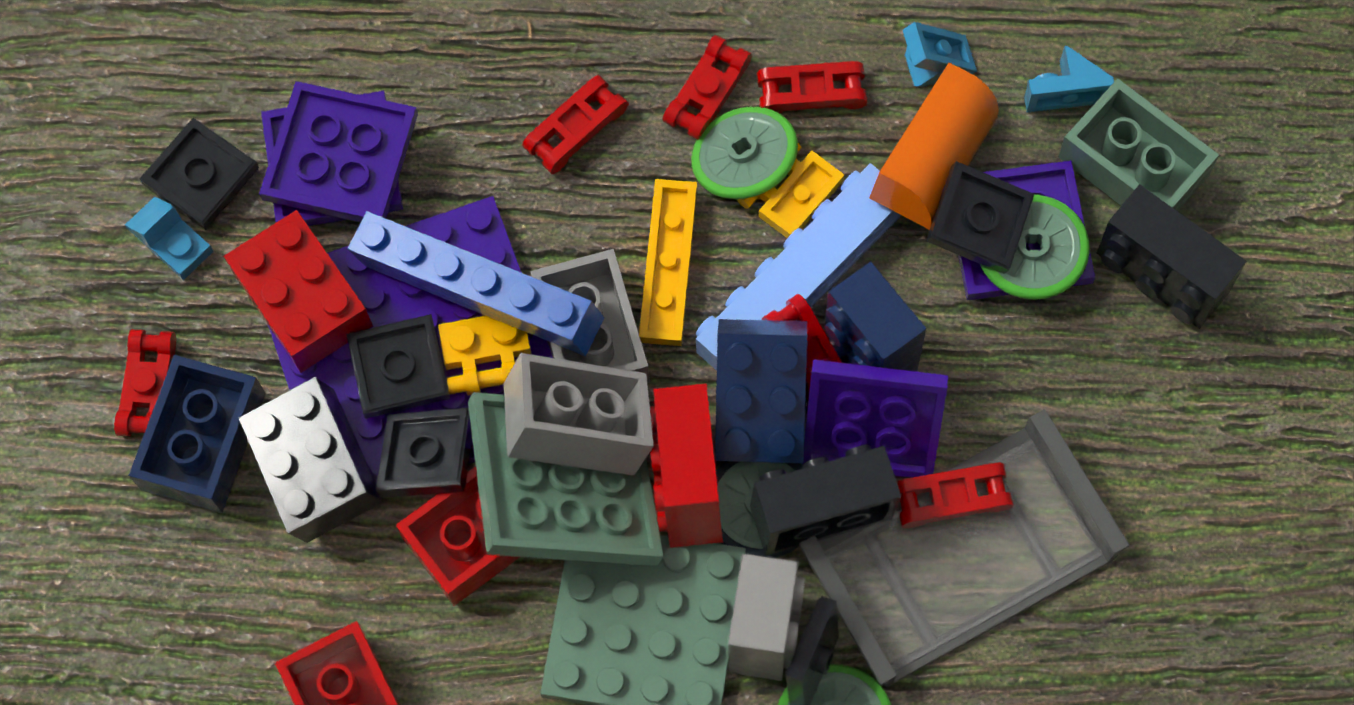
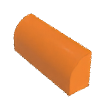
(943, 131)

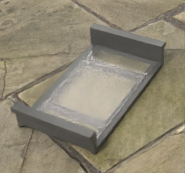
(950, 580)

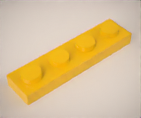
(668, 262)

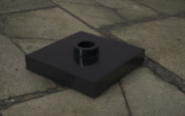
(199, 173)
(980, 217)
(398, 366)
(425, 453)
(813, 653)

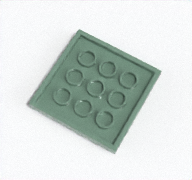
(558, 508)
(644, 629)

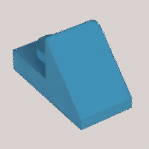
(931, 50)
(1079, 85)
(169, 237)

